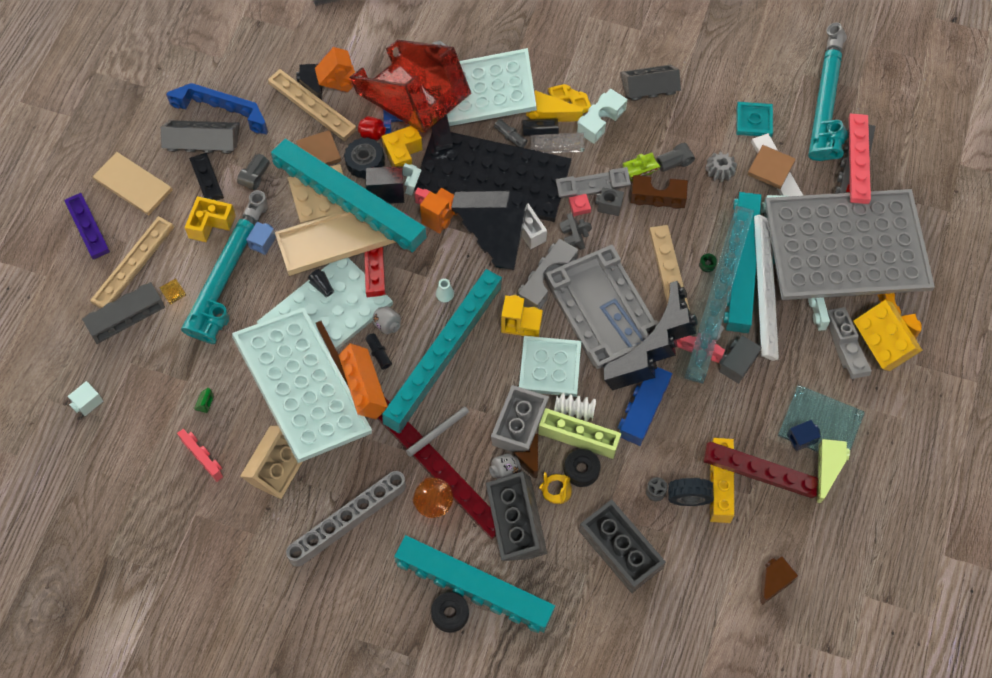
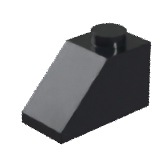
(308, 79)

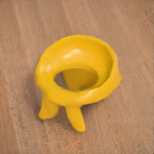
(565, 492)

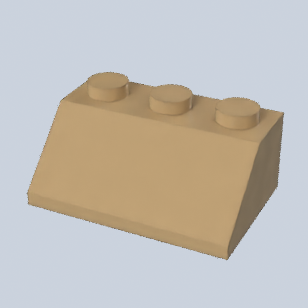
(272, 464)

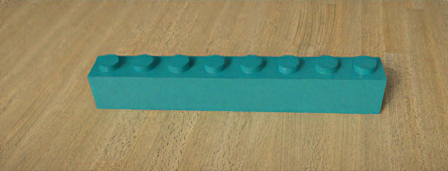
(741, 298)
(474, 584)

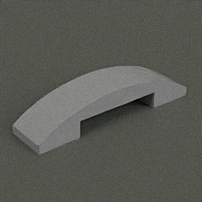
(593, 184)

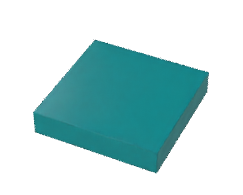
(754, 119)

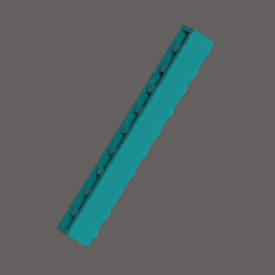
(349, 195)
(441, 351)

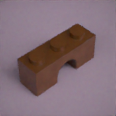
(645, 194)

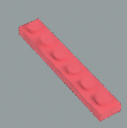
(859, 159)

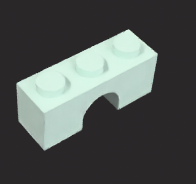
(609, 105)

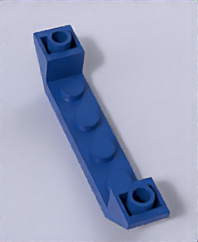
(183, 95)

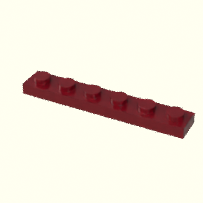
(761, 470)

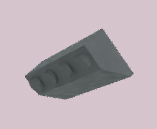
(200, 136)
(516, 517)

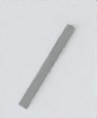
(437, 431)

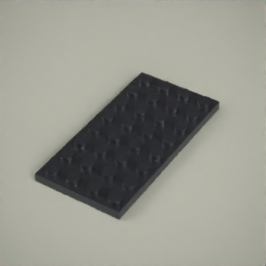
(495, 166)

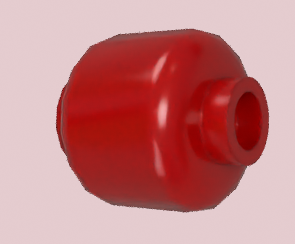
(371, 128)

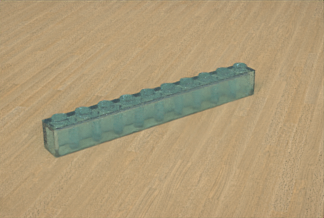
(719, 295)

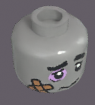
(386, 320)
(504, 466)

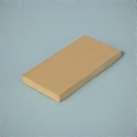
(132, 183)

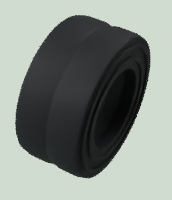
(586, 457)
(450, 624)

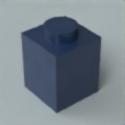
(804, 435)

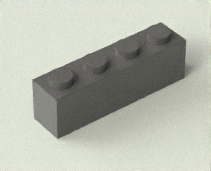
(123, 312)

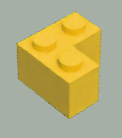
(401, 144)
(208, 214)
(520, 319)

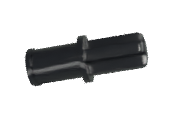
(378, 351)

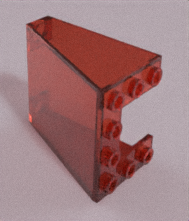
(418, 84)

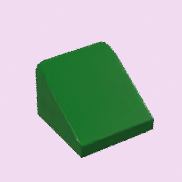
(204, 400)

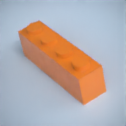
(362, 381)

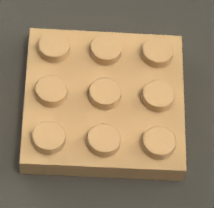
(309, 203)

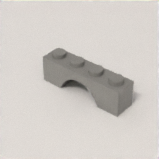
(534, 290)

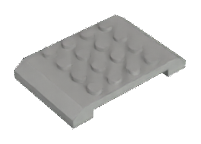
(586, 286)

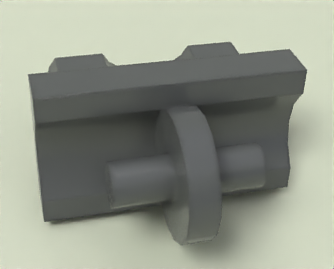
(572, 225)

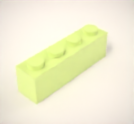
(579, 433)

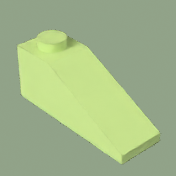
(831, 459)

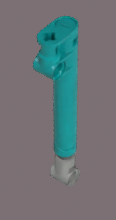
(829, 134)
(202, 318)

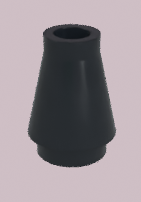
(320, 281)

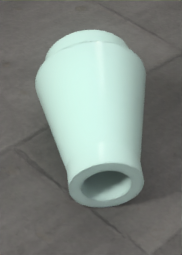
(444, 291)

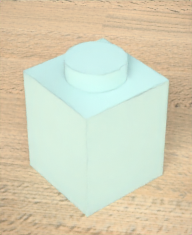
(84, 399)

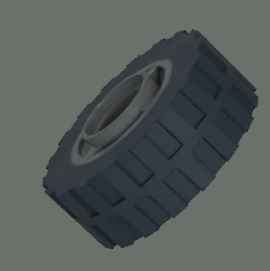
(360, 149)
(690, 492)

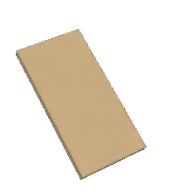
(327, 241)

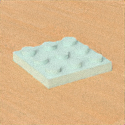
(550, 365)

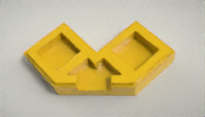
(567, 94)

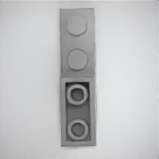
(846, 343)

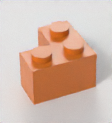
(335, 70)
(437, 210)

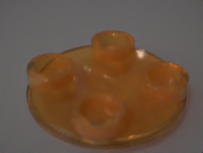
(433, 497)

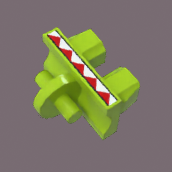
(641, 165)

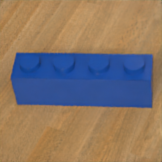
(644, 407)

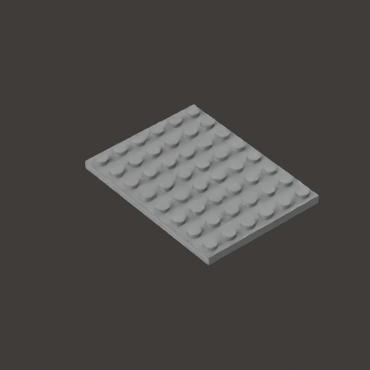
(847, 248)

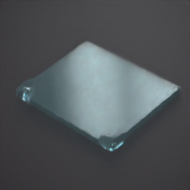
(835, 419)

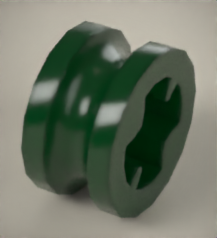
(704, 258)

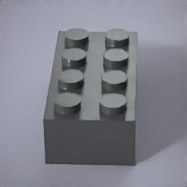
(621, 546)

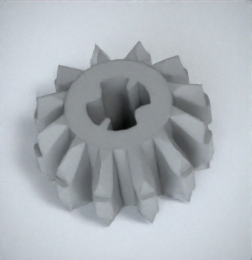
(721, 166)

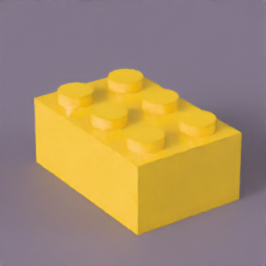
(887, 335)

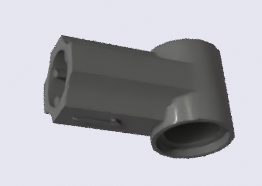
(678, 156)
(252, 174)

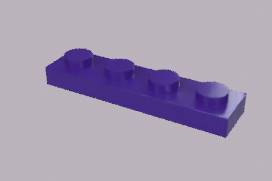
(87, 226)

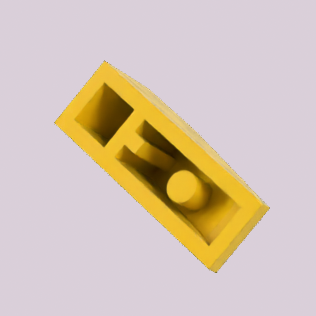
(551, 107)

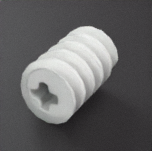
(575, 407)

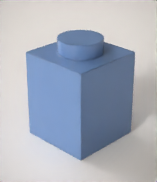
(261, 238)

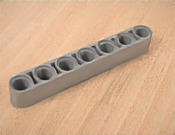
(342, 527)

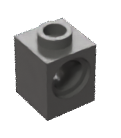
(613, 207)

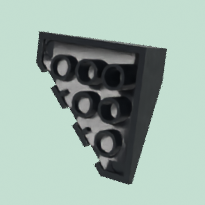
(496, 222)

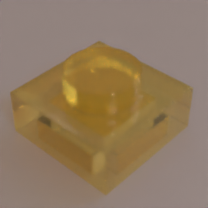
(172, 291)

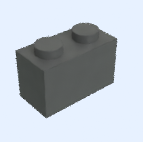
(740, 359)

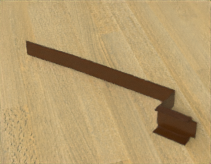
(331, 348)

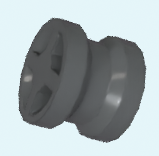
(657, 484)

